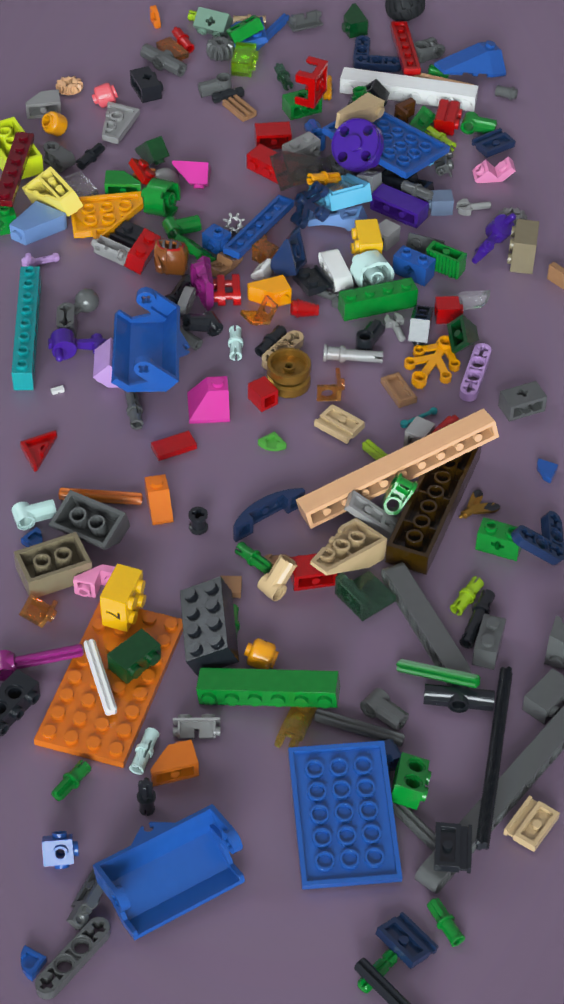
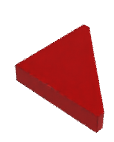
(37, 448)

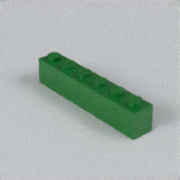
(268, 687)

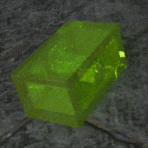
(244, 59)

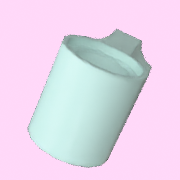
(27, 515)

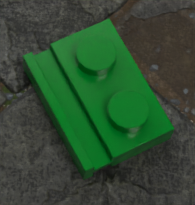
(194, 248)

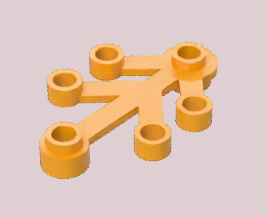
(442, 347)

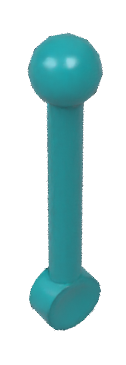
(404, 423)

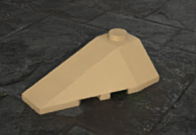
(351, 549)

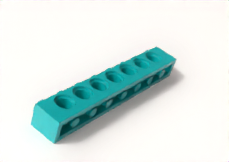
(26, 328)

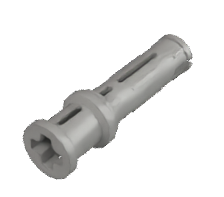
(341, 354)

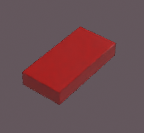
(173, 445)

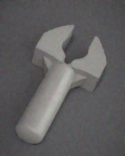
(465, 207)
(399, 321)

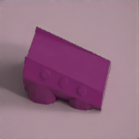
(202, 280)

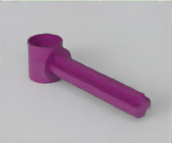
(10, 662)

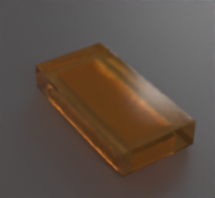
(171, 45)

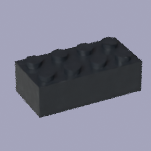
(209, 625)

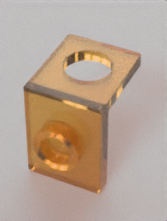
(261, 317)
(335, 388)

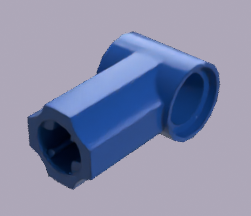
(315, 128)

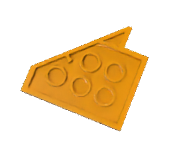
(104, 213)

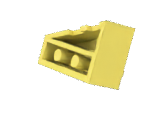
(53, 191)

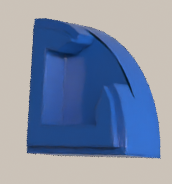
(546, 469)
(32, 538)
(32, 962)

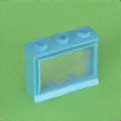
(346, 193)

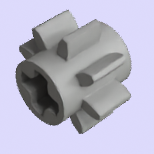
(228, 221)

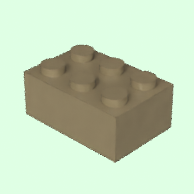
(51, 564)

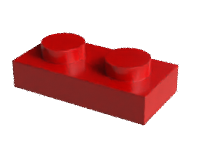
(142, 170)

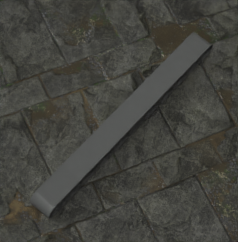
(510, 789)

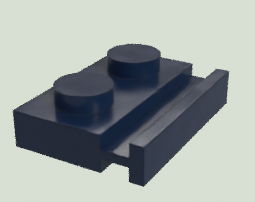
(493, 142)
(406, 940)

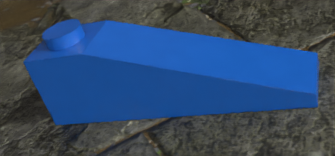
(475, 60)

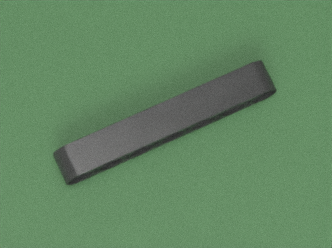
(423, 619)

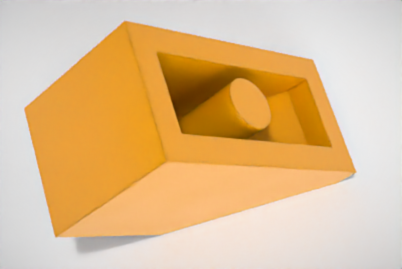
(275, 287)

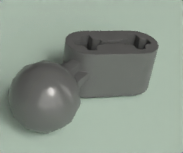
(85, 301)

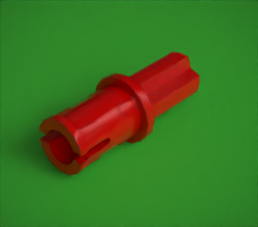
(183, 39)

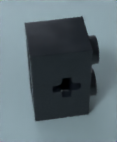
(146, 84)

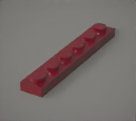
(15, 167)

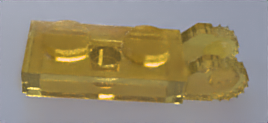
(295, 725)

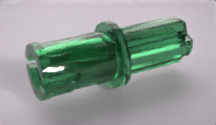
(283, 76)

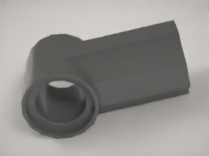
(220, 83)
(379, 705)

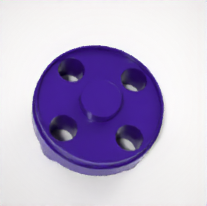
(357, 145)

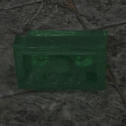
(364, 594)

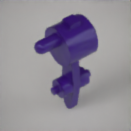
(496, 231)
(65, 345)

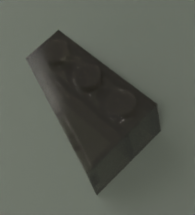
(292, 168)

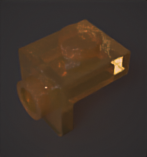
(38, 611)

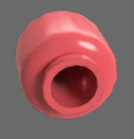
(103, 94)

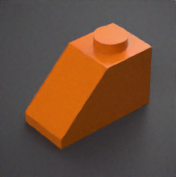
(158, 499)
(175, 764)

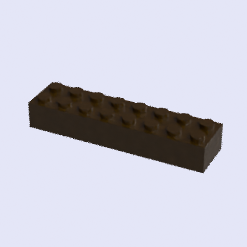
(430, 513)

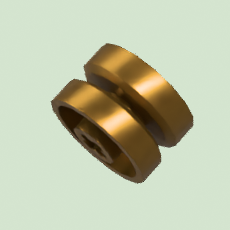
(289, 372)

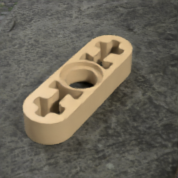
(285, 342)

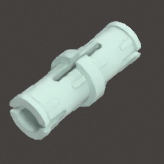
(235, 343)
(144, 751)

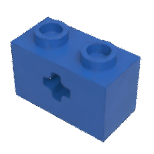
(414, 264)

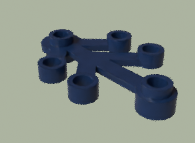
(304, 201)

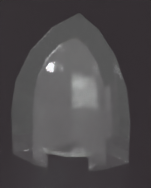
(473, 299)

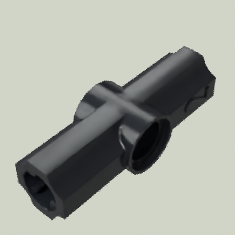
(459, 697)

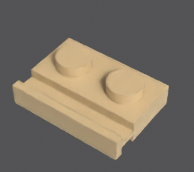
(339, 423)
(531, 823)

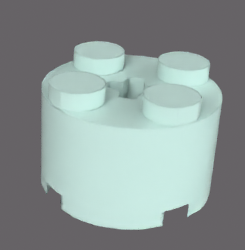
(371, 269)

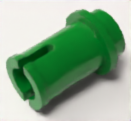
(432, 70)

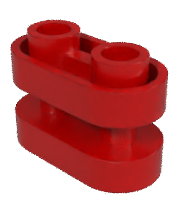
(220, 284)

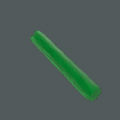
(438, 673)

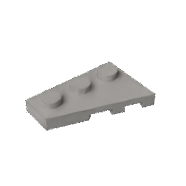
(118, 121)

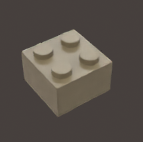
(523, 246)

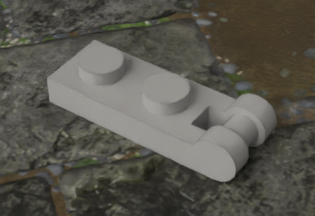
(370, 514)

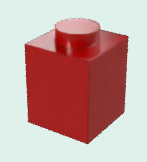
(447, 309)
(262, 393)

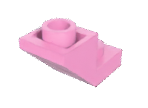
(488, 173)
(89, 582)

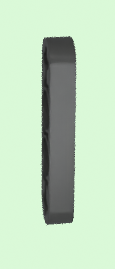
(76, 959)

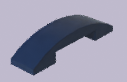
(264, 508)

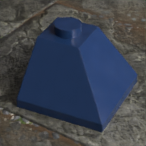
(290, 255)

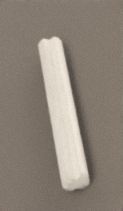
(100, 677)

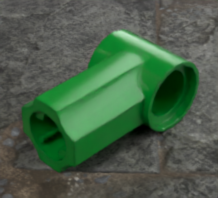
(473, 123)
(174, 226)

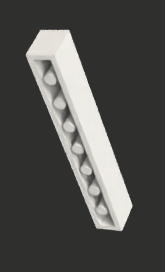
(403, 87)

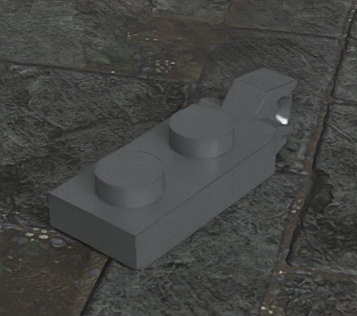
(85, 902)

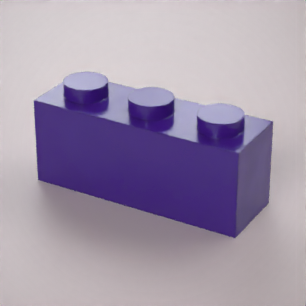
(399, 206)

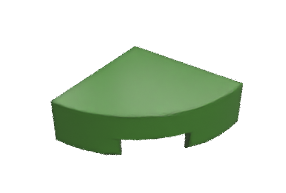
(272, 442)

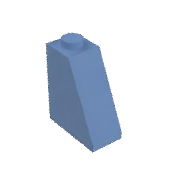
(37, 223)

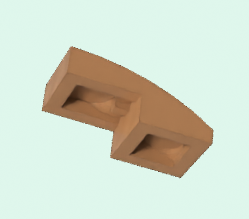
(224, 264)

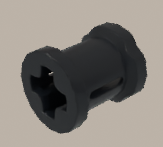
(198, 520)

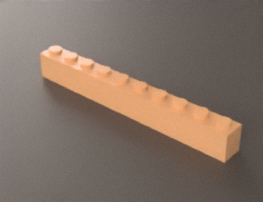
(410, 461)

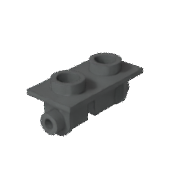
(298, 22)
(444, 164)
(420, 242)

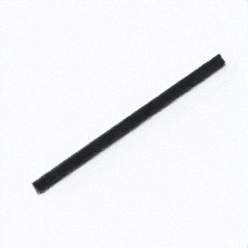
(494, 759)

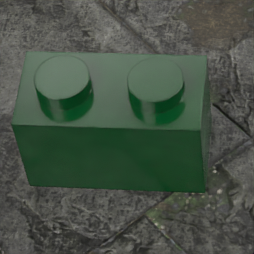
(134, 656)

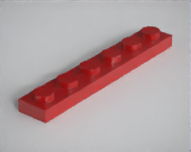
(405, 48)

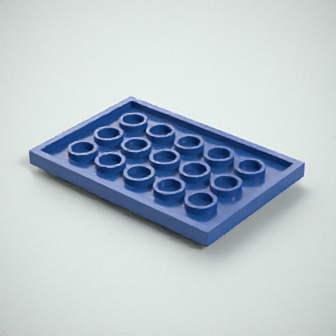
(405, 147)
(344, 815)

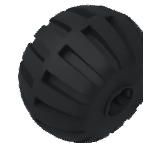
(404, 9)

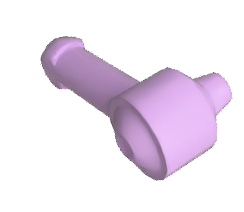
(29, 260)

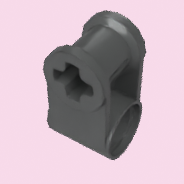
(428, 49)
(58, 157)

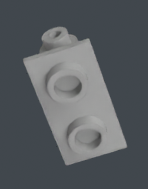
(110, 249)
(205, 725)

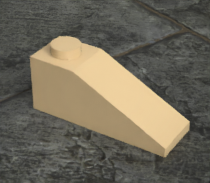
(365, 107)

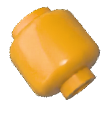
(54, 123)
(261, 654)

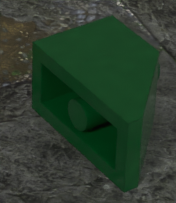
(355, 22)
(153, 151)
(462, 333)

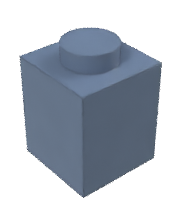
(441, 203)

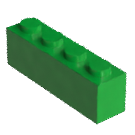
(377, 299)

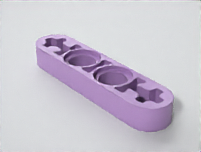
(473, 371)

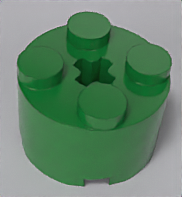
(161, 197)

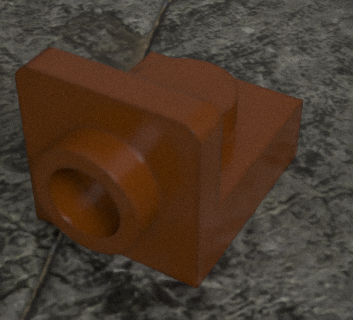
(405, 109)

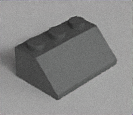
(91, 520)

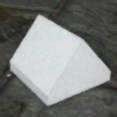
(262, 271)

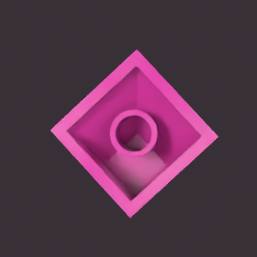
(195, 173)
(209, 401)

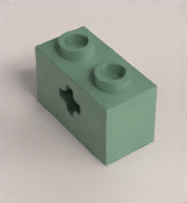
(205, 17)

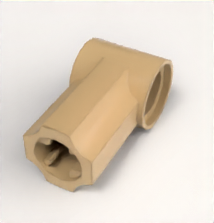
(274, 582)

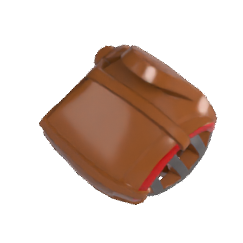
(170, 257)

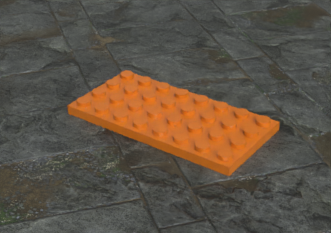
(76, 715)

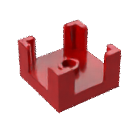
(315, 82)

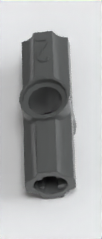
(163, 60)

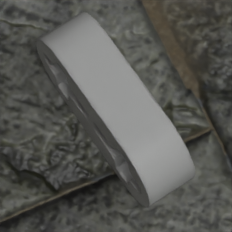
(186, 299)

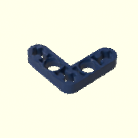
(368, 62)
(546, 546)

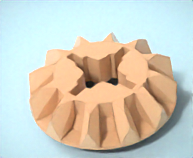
(73, 86)

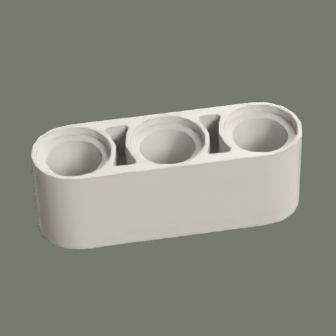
(336, 269)

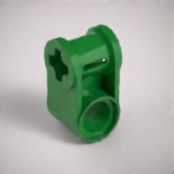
(400, 490)

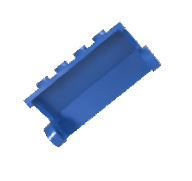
(148, 345)
(171, 870)

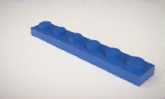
(258, 226)

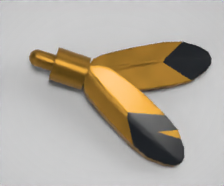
(475, 507)

